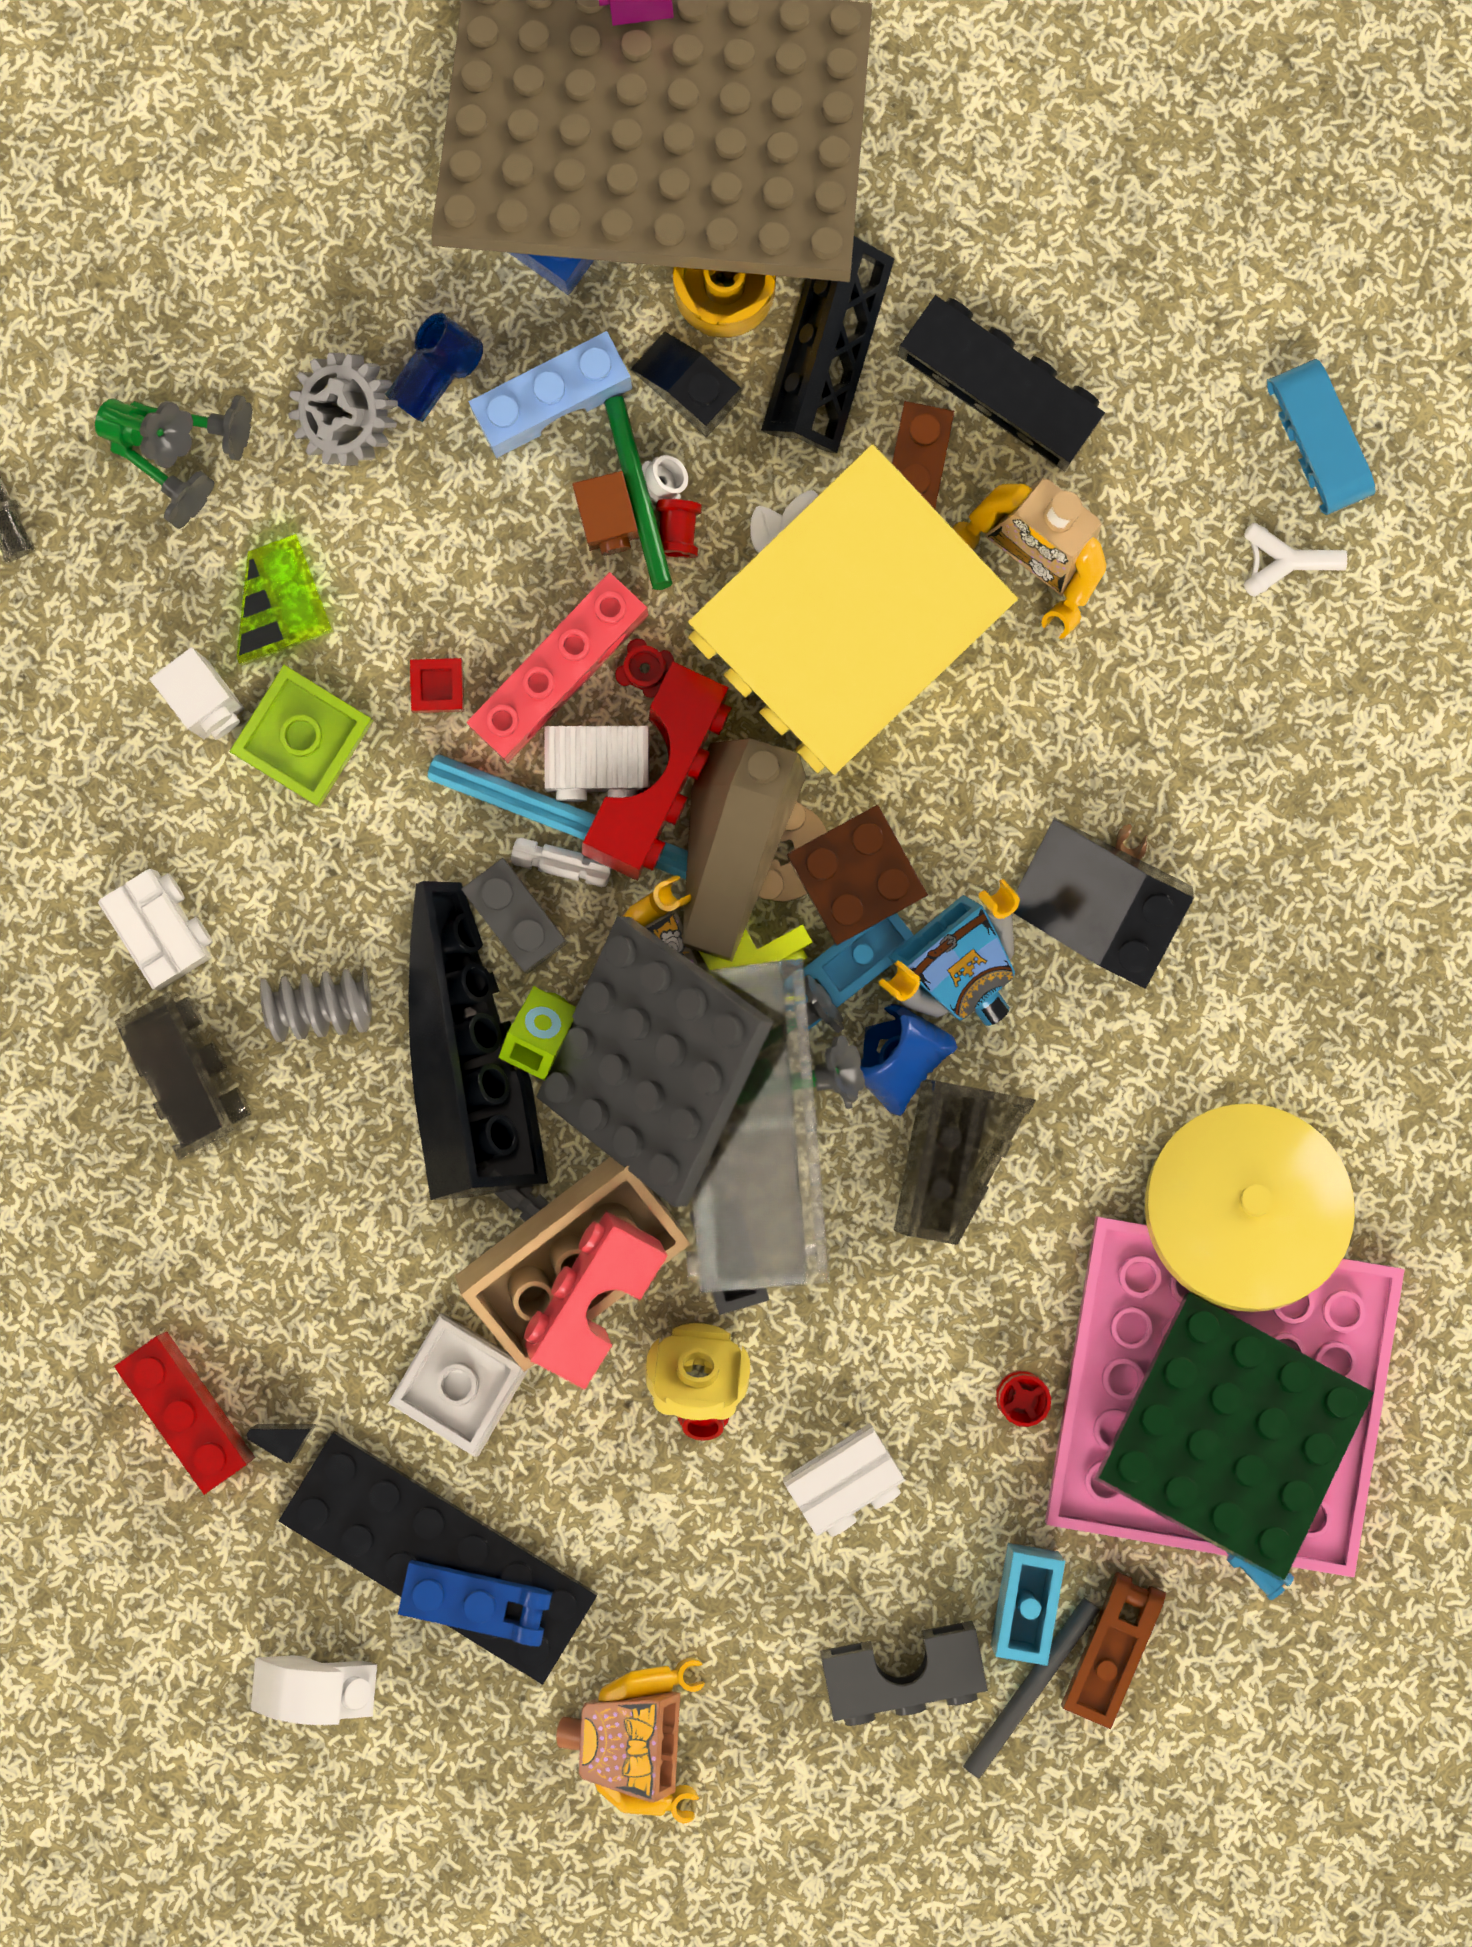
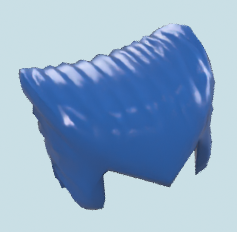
(905, 1059)

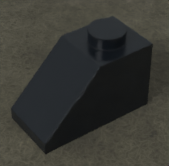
(688, 382)

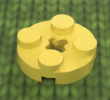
(694, 1397)

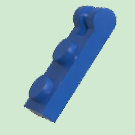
(473, 1602)

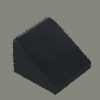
(281, 1439)

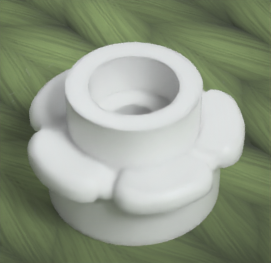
(671, 472)

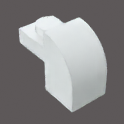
(312, 1691)

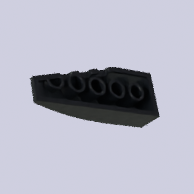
(464, 1095)

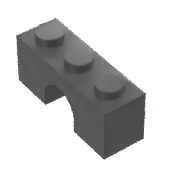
(949, 1671)

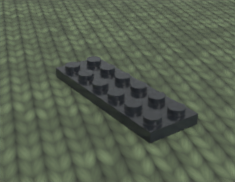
(385, 1519)

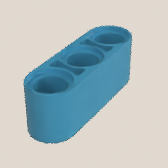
(1323, 435)

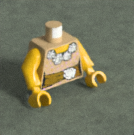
(1046, 535)

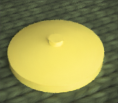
(1249, 1207)

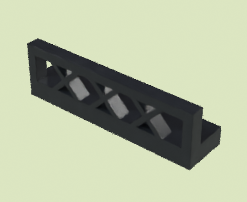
(818, 338)

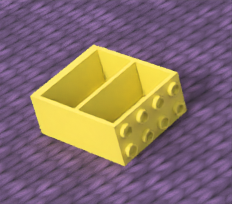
(850, 612)

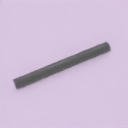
(1031, 1689)

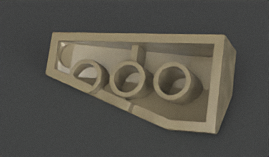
(733, 836)

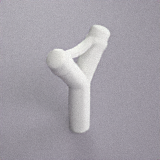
(1285, 559)

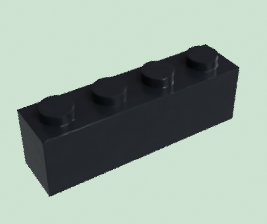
(1001, 382)

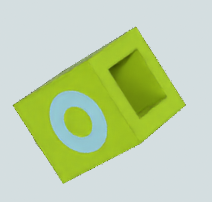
(538, 1032)

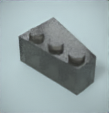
(183, 1074)

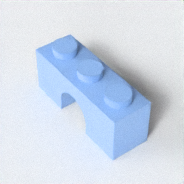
(559, 386)

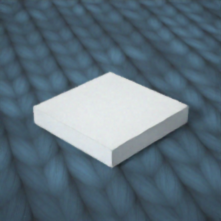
(458, 1385)

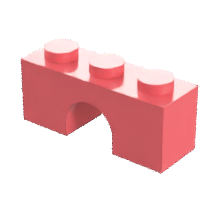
(610, 1258)

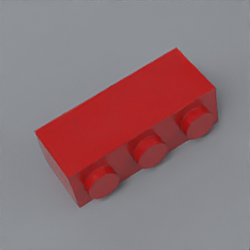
(184, 1412)

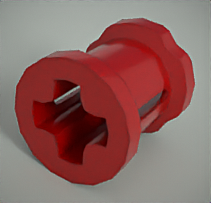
(678, 527)

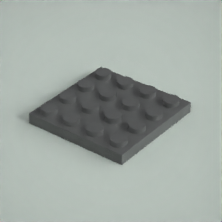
(654, 1060)

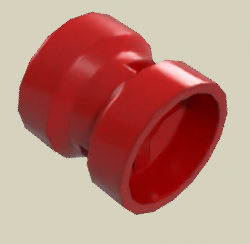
(1026, 1406)

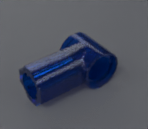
(441, 354)

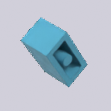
(1027, 1604)

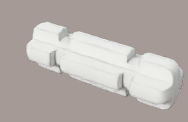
(559, 862)

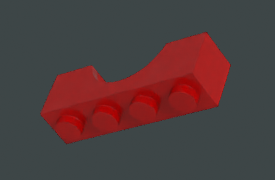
(630, 827)

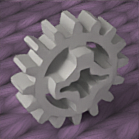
(358, 394)

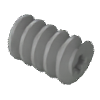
(316, 1006)

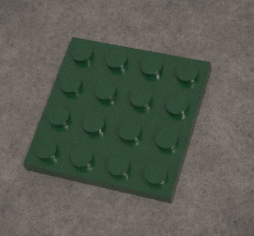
(1234, 1436)

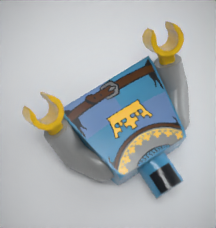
(959, 960)

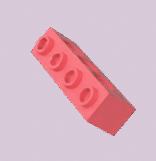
(558, 667)

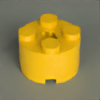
(722, 309)

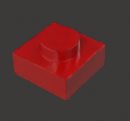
(437, 685)

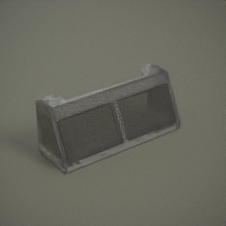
(762, 1186)

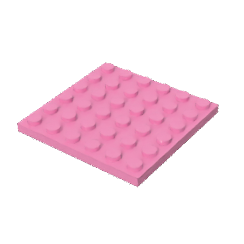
(1119, 1328)

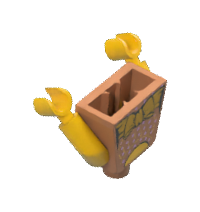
(632, 1741)

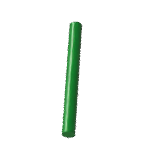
(638, 493)

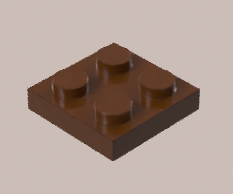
(857, 875)

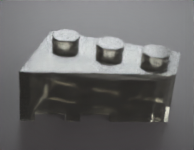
(952, 1156)

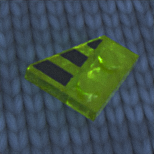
(279, 601)

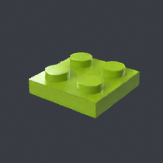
(301, 735)

